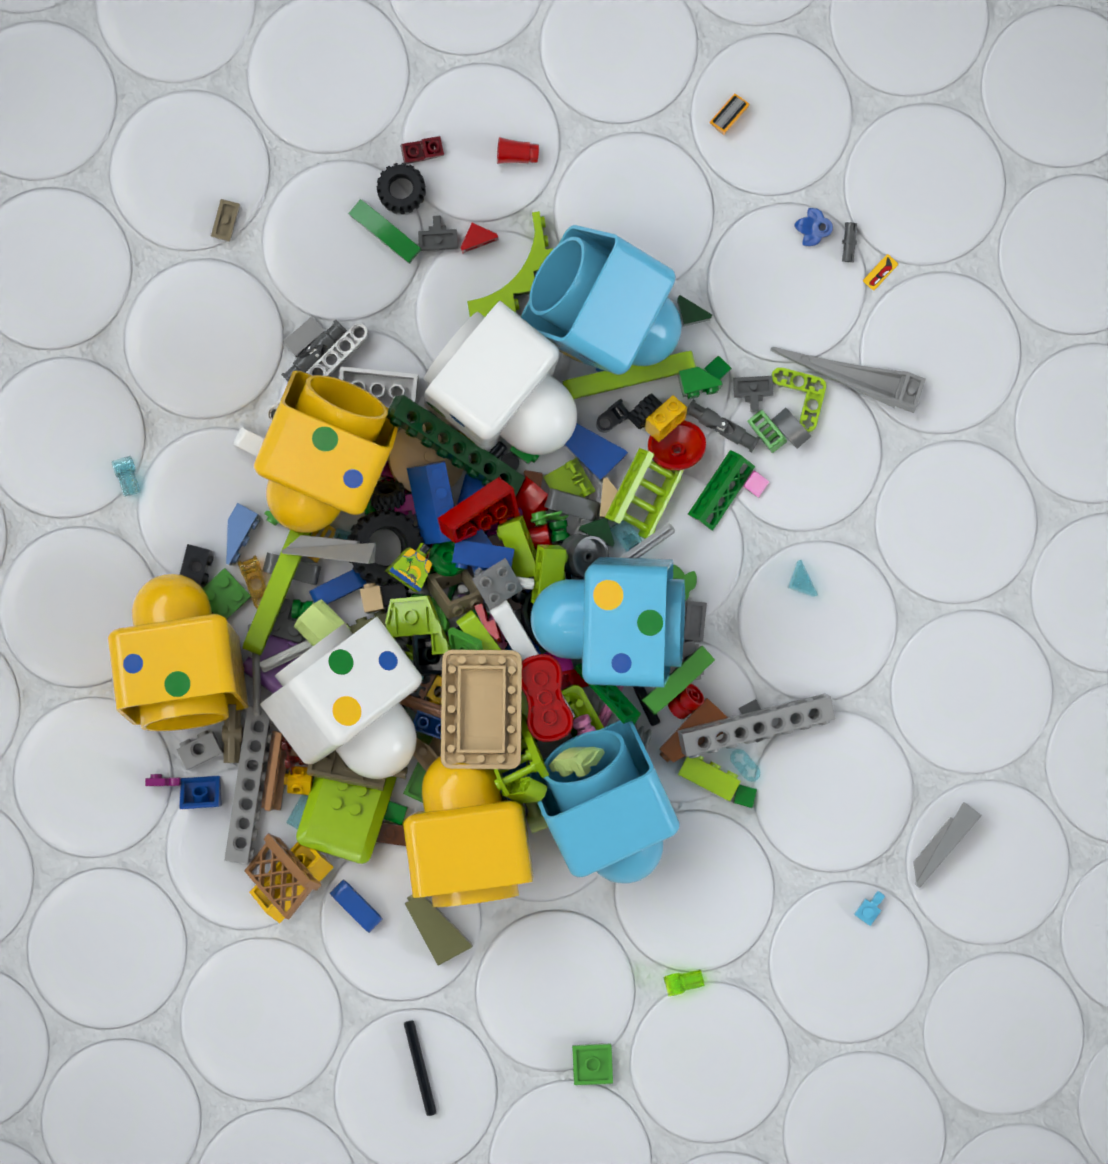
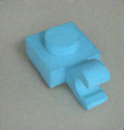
(868, 910)

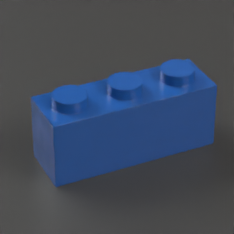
(480, 555)

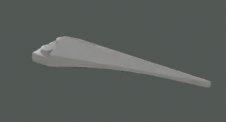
(885, 385)

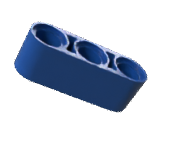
(338, 587)
(356, 906)

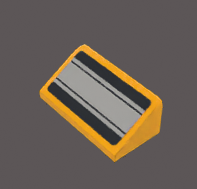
(729, 113)

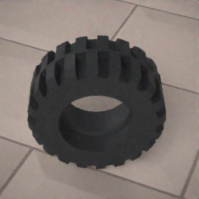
(377, 520)

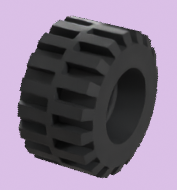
(396, 172)

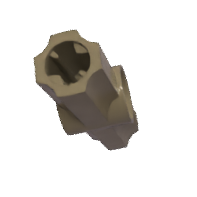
(232, 735)

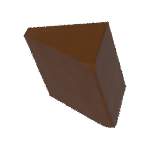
(536, 477)

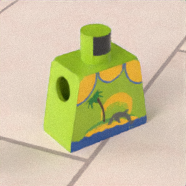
(411, 567)

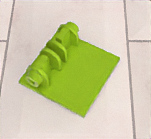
(570, 479)

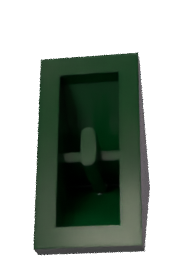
(691, 313)
(600, 529)

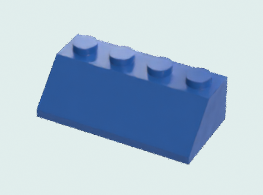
(431, 498)

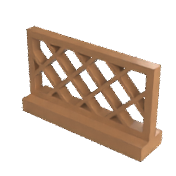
(275, 775)
(299, 872)

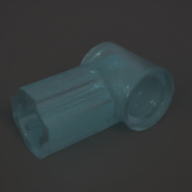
(125, 471)

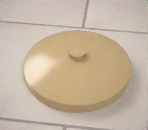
(410, 452)

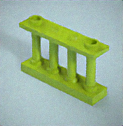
(629, 486)
(532, 754)

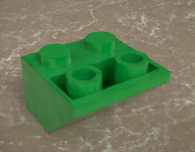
(697, 381)

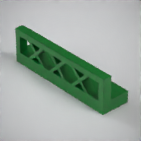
(719, 487)
(614, 700)

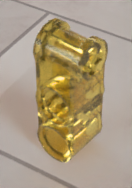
(250, 574)

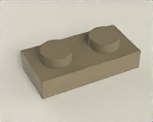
(225, 220)

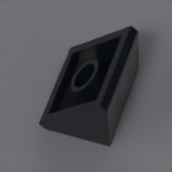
(422, 656)

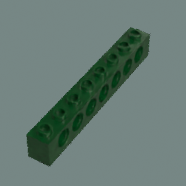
(397, 414)

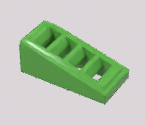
(775, 445)

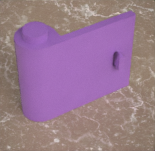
(273, 646)

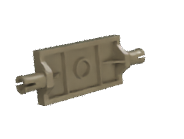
(334, 768)

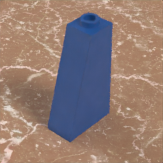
(594, 451)

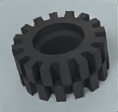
(643, 410)
(388, 495)

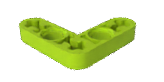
(810, 394)

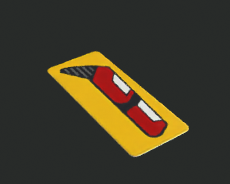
(880, 272)

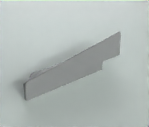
(332, 549)
(944, 842)

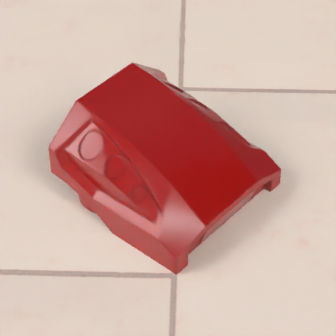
(531, 500)

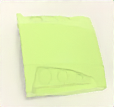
(318, 622)
(576, 759)

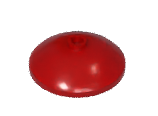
(686, 439)

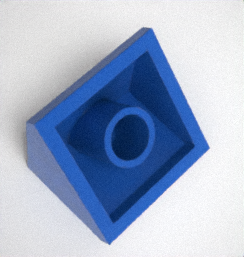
(200, 792)

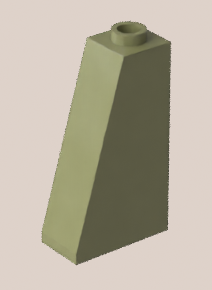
(437, 930)

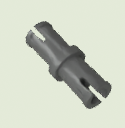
(849, 242)

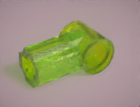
(679, 983)

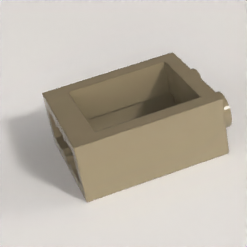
(454, 608)

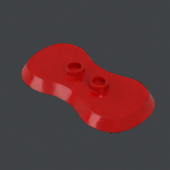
(548, 713)

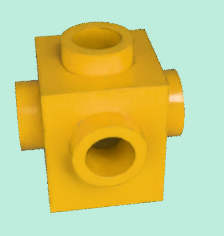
(298, 782)

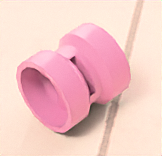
(583, 724)

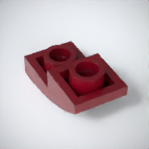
(422, 150)

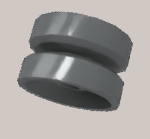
(582, 552)

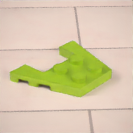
(416, 617)

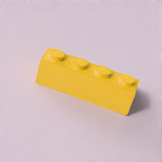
(313, 861)

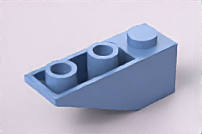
(238, 529)

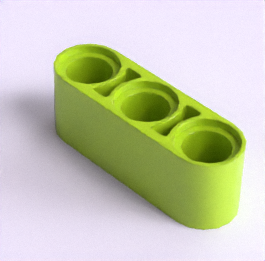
(526, 790)

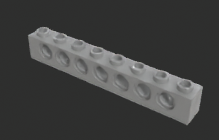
(689, 736)
(233, 851)

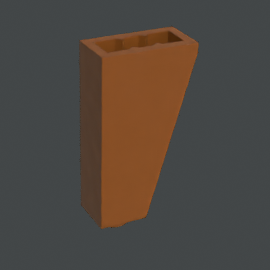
(704, 714)

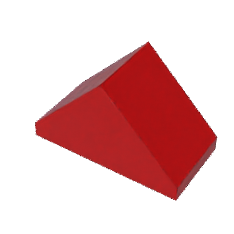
(477, 237)

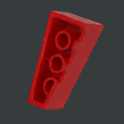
(480, 511)

